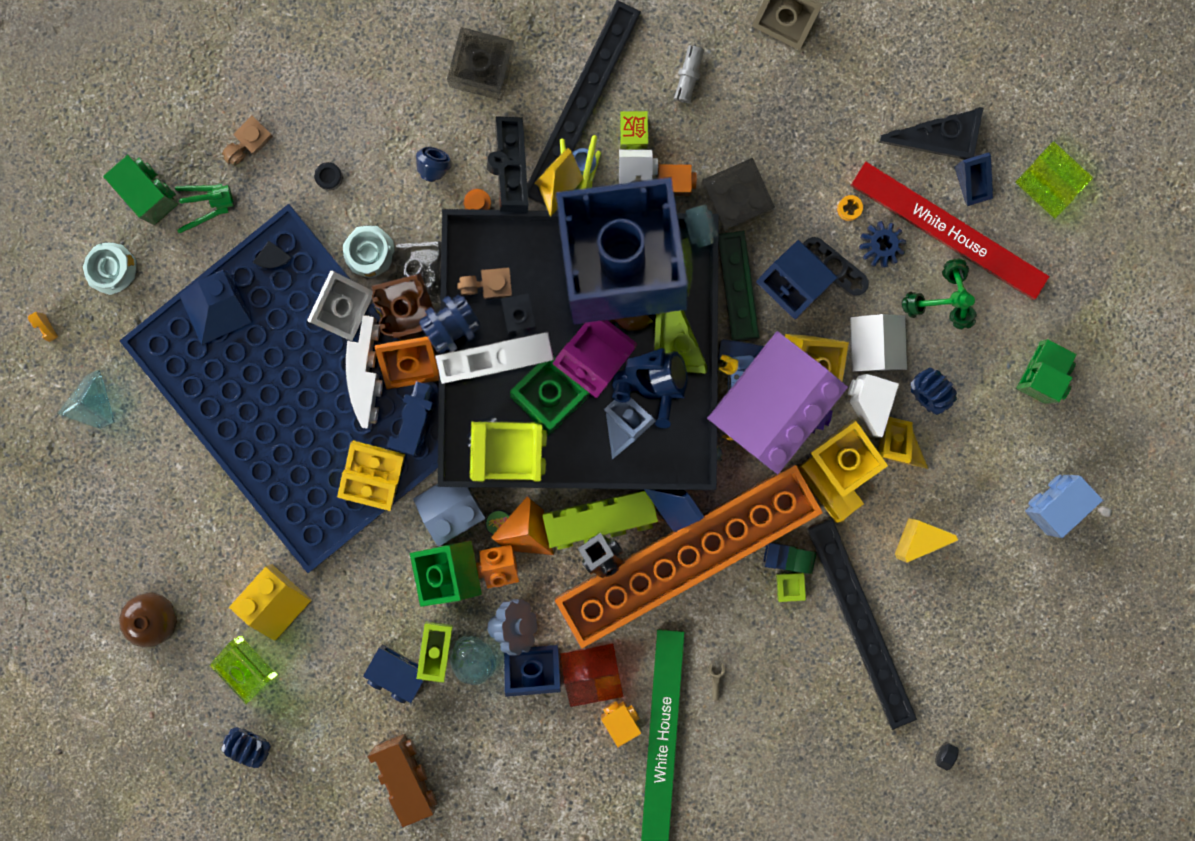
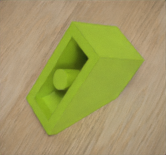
(434, 651)

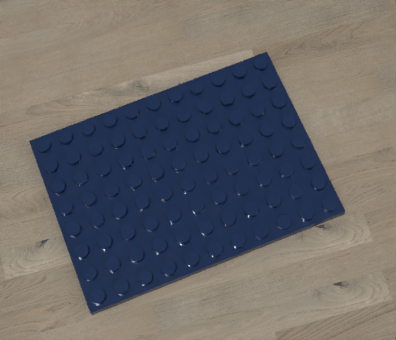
(277, 393)

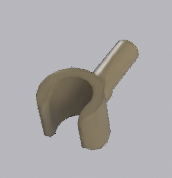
(715, 680)

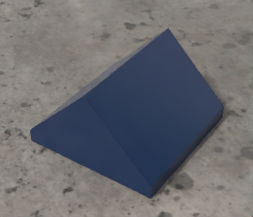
(533, 672)

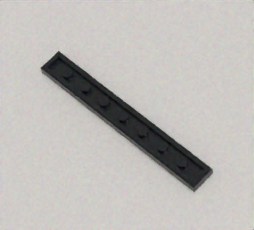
(587, 90)
(861, 624)

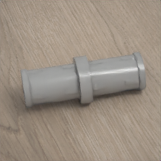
(689, 74)

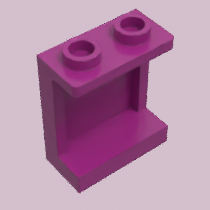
(595, 355)

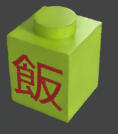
(633, 130)

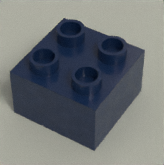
(622, 251)

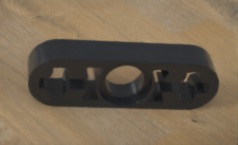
(855, 272)

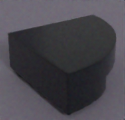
(272, 257)

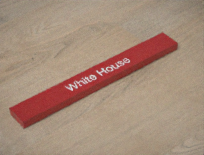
(949, 230)

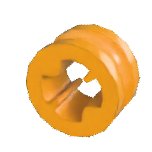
(856, 213)

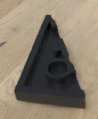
(949, 136)

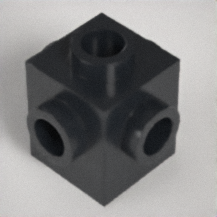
(601, 556)

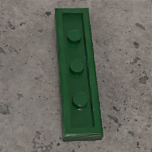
(738, 286)

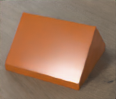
(407, 362)

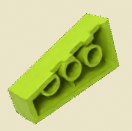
(603, 516)

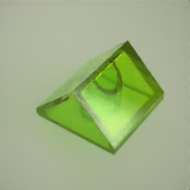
(242, 669)

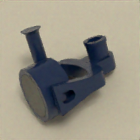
(667, 379)

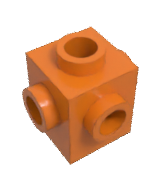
(498, 566)

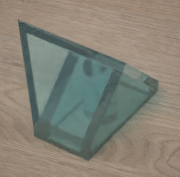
(89, 403)

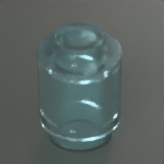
(701, 225)

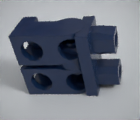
(416, 420)

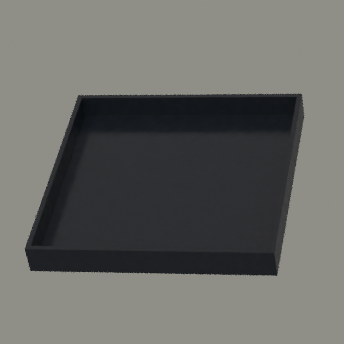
(580, 447)

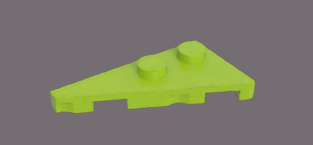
(676, 335)

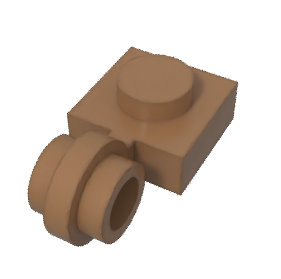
(251, 136)
(494, 282)

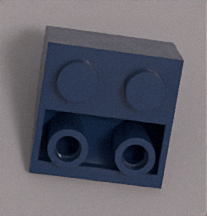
(796, 279)

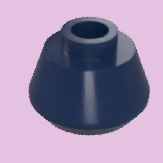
(432, 163)

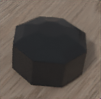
(946, 756)

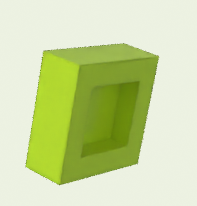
(790, 587)

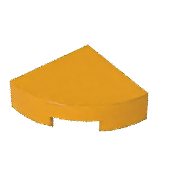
(40, 320)

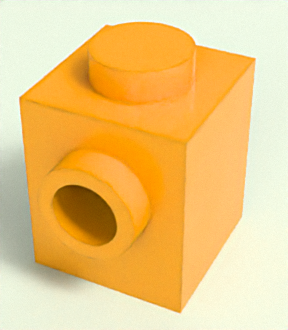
(621, 722)

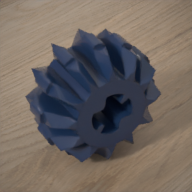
(891, 242)
(933, 391)
(245, 747)

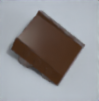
(401, 305)

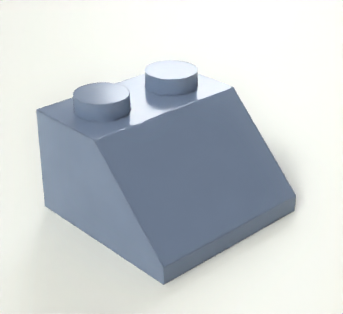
(448, 511)

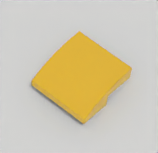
(371, 475)

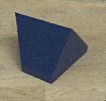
(675, 507)

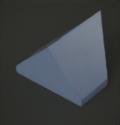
(625, 424)

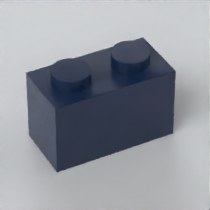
(394, 674)

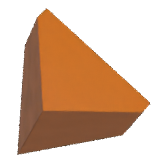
(525, 530)

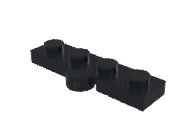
(510, 164)

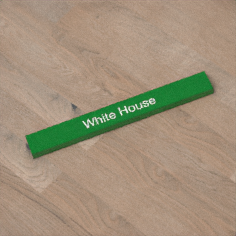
(662, 735)

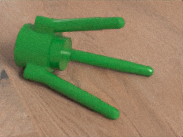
(218, 196)

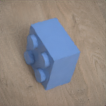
(1063, 505)

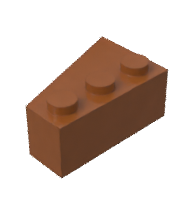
(404, 780)

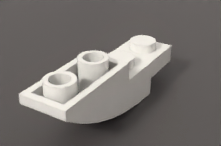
(494, 357)
(361, 384)

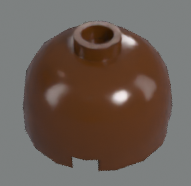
(147, 620)

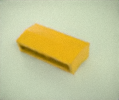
(826, 493)

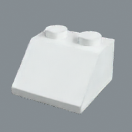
(872, 402)

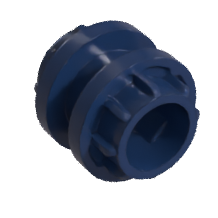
(450, 324)

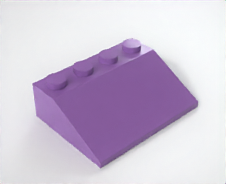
(777, 402)

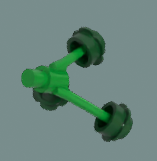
(963, 314)

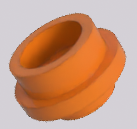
(477, 199)

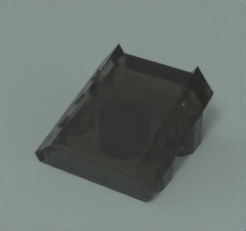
(420, 259)

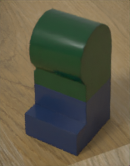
(789, 558)

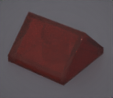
(591, 675)

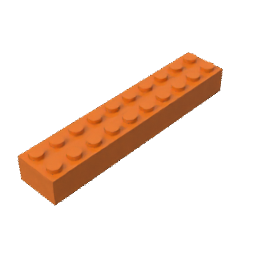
(689, 555)

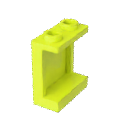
(507, 451)

